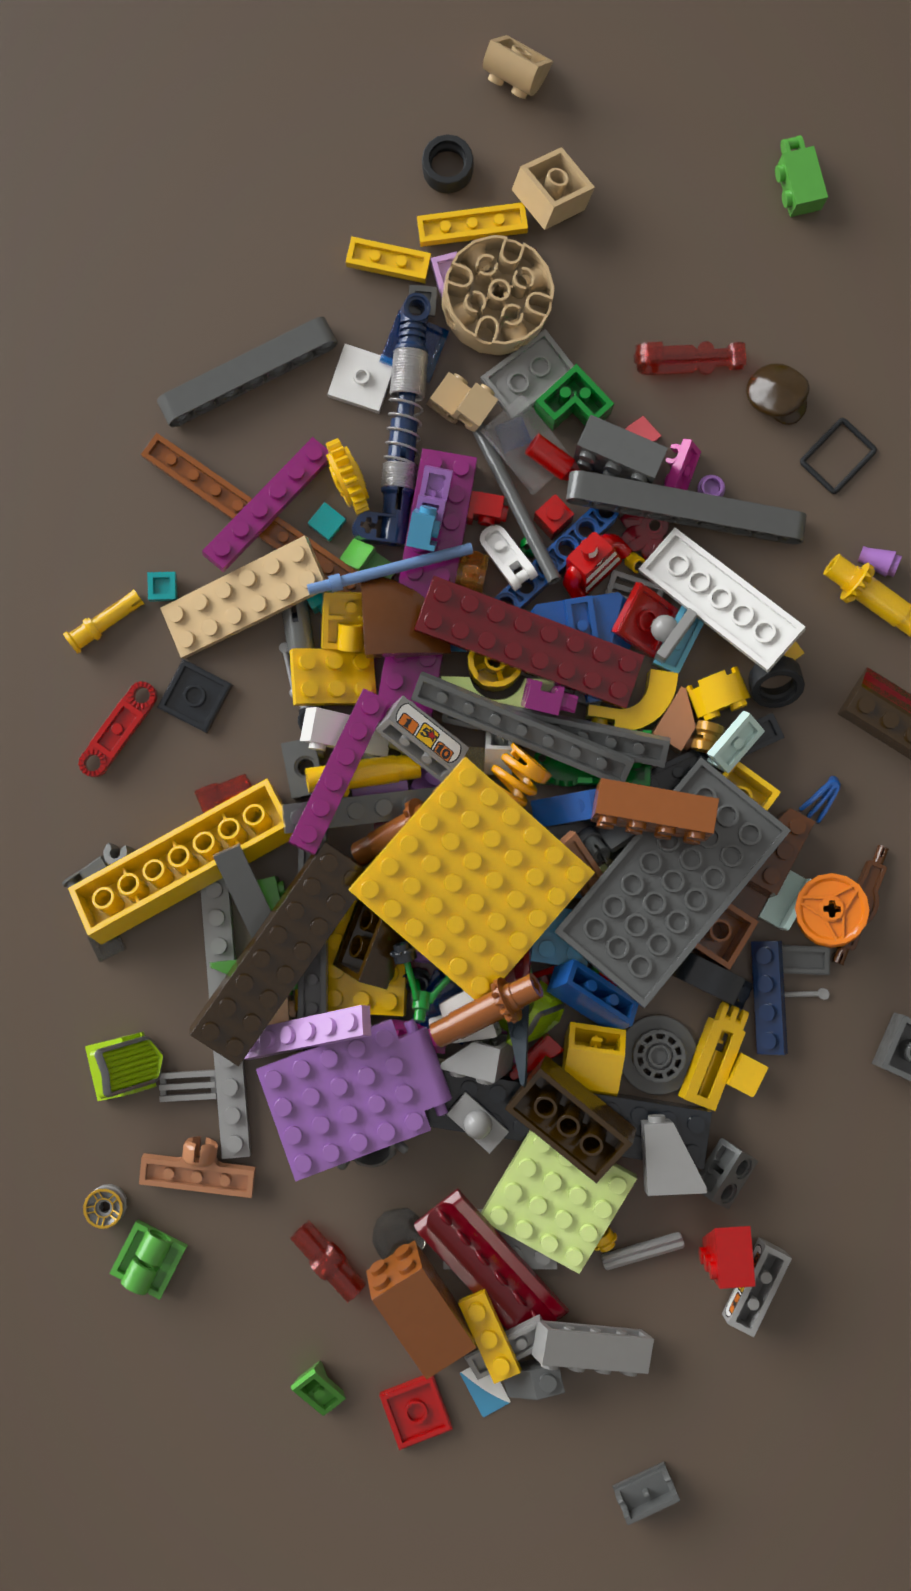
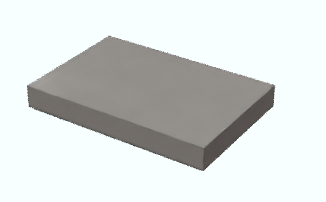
(528, 371)

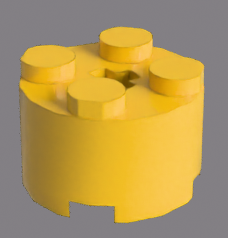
(488, 676)
(718, 693)

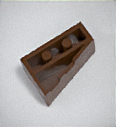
(774, 871)

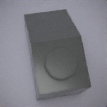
(534, 1382)

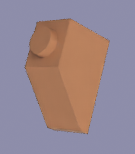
(677, 722)

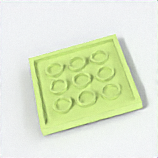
(555, 1204)

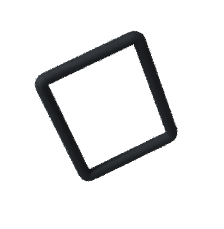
(857, 433)

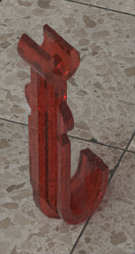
(656, 359)

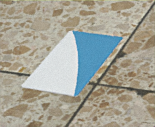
(485, 1393)

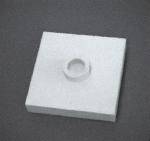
(360, 379)

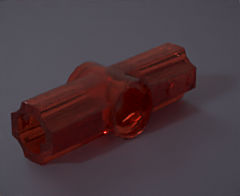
(328, 1261)

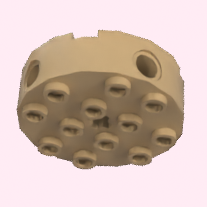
(508, 271)

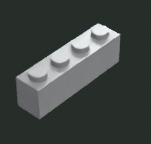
(592, 1348)

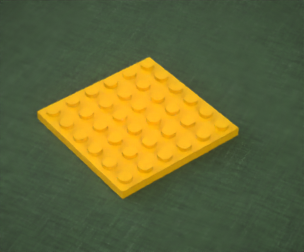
(471, 880)

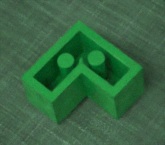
(573, 394)

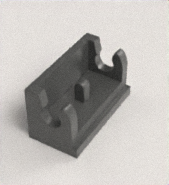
(646, 1493)

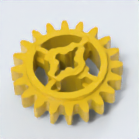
(347, 476)

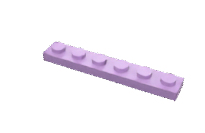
(312, 1032)

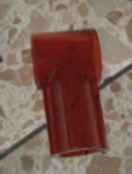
(215, 793)

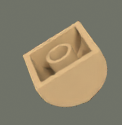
(515, 64)

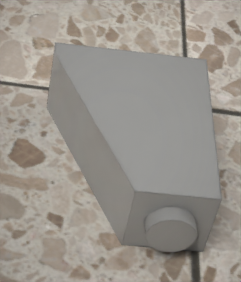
(666, 1160)

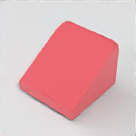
(643, 428)

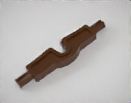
(870, 883)

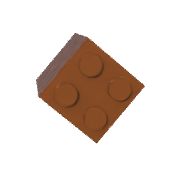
(419, 1309)

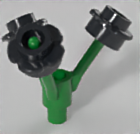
(416, 980)

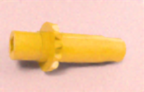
(861, 585)
(373, 772)

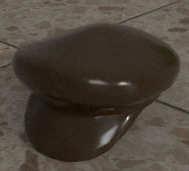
(779, 393)

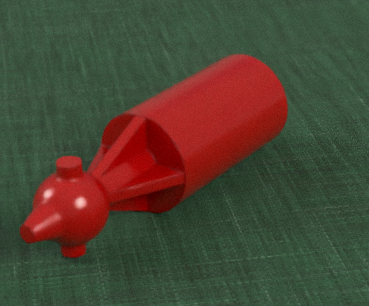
(551, 457)

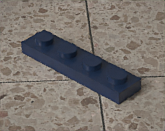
(769, 997)

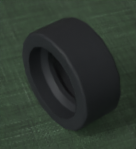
(452, 144)
(778, 696)

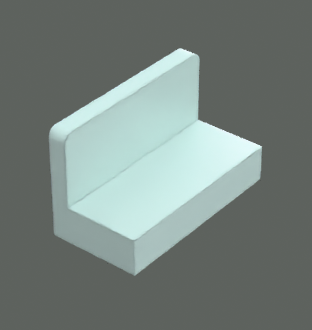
(735, 742)
(781, 908)

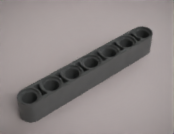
(247, 372)

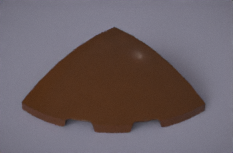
(390, 620)

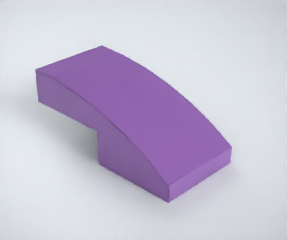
(435, 489)

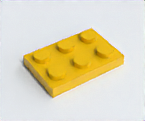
(330, 676)

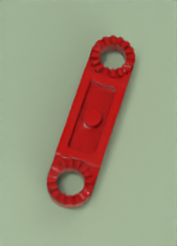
(117, 729)

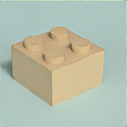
(553, 188)

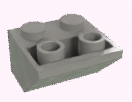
(482, 1059)

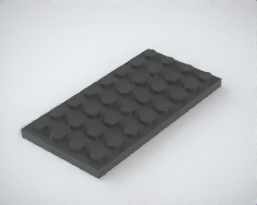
(669, 893)

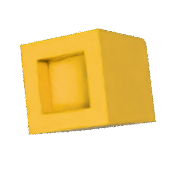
(746, 1074)

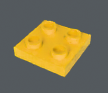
(342, 621)

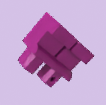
(546, 701)

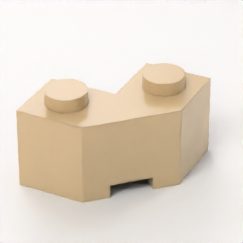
(459, 402)

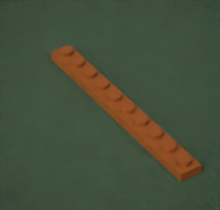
(231, 501)

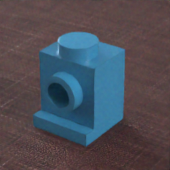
(423, 528)

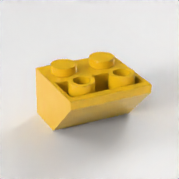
(595, 1056)

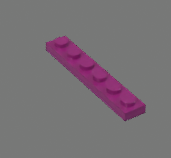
(266, 505)
(338, 772)

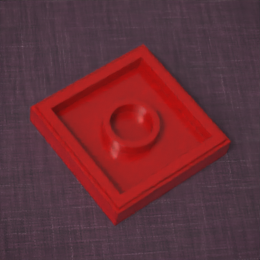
(637, 616)
(415, 1411)

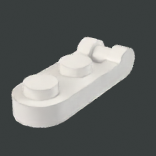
(507, 556)

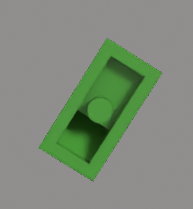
(363, 556)
(318, 1389)

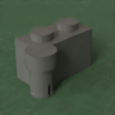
(604, 843)

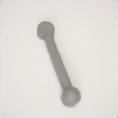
(283, 649)
(822, 993)

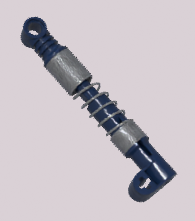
(407, 388)

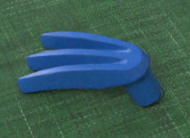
(828, 792)

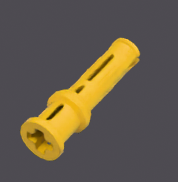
(92, 628)

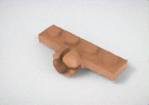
(197, 1171)

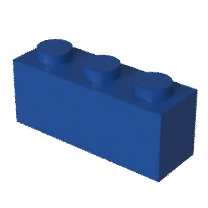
(592, 995)

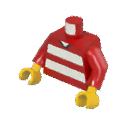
(595, 561)

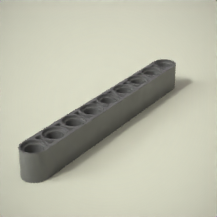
(685, 507)

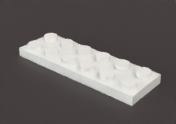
(722, 599)

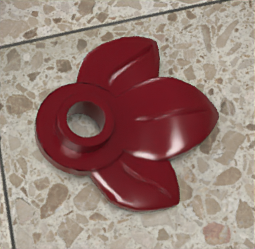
(640, 536)

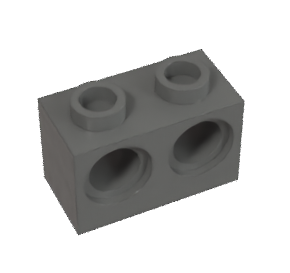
(726, 1172)

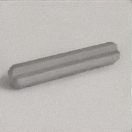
(642, 1251)

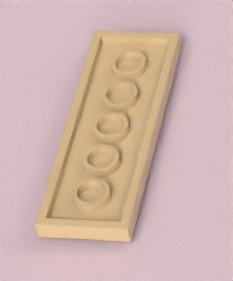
(243, 597)

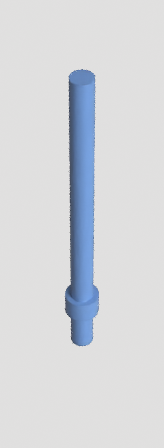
(337, 582)

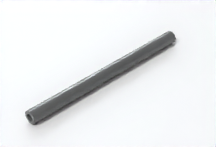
(518, 508)

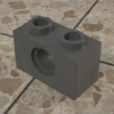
(294, 755)

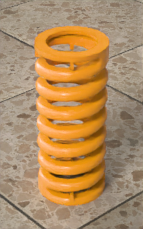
(526, 773)

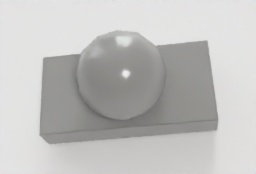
(667, 630)
(477, 1122)

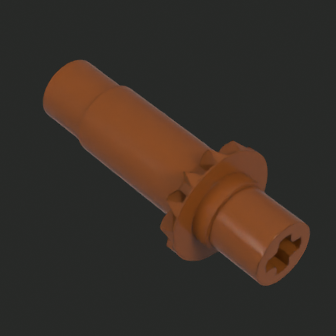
(371, 845)
(502, 1002)

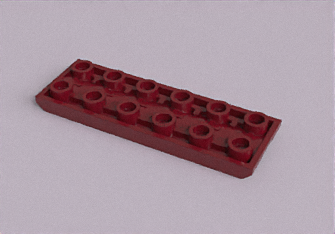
(487, 1262)

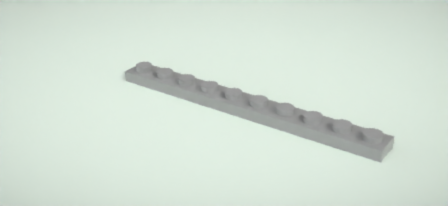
(229, 1077)

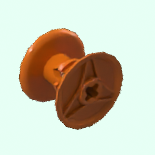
(847, 899)

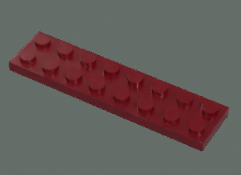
(529, 642)

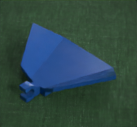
(587, 614)

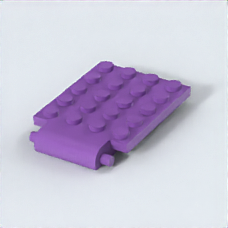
(354, 1096)

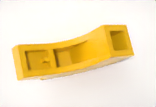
(657, 697)

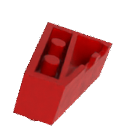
(729, 1257)

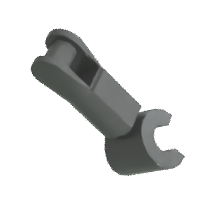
(109, 857)

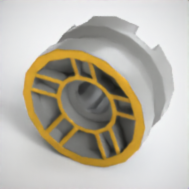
(94, 1207)

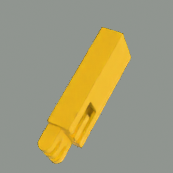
(710, 1067)

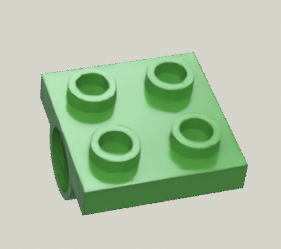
(148, 1260)

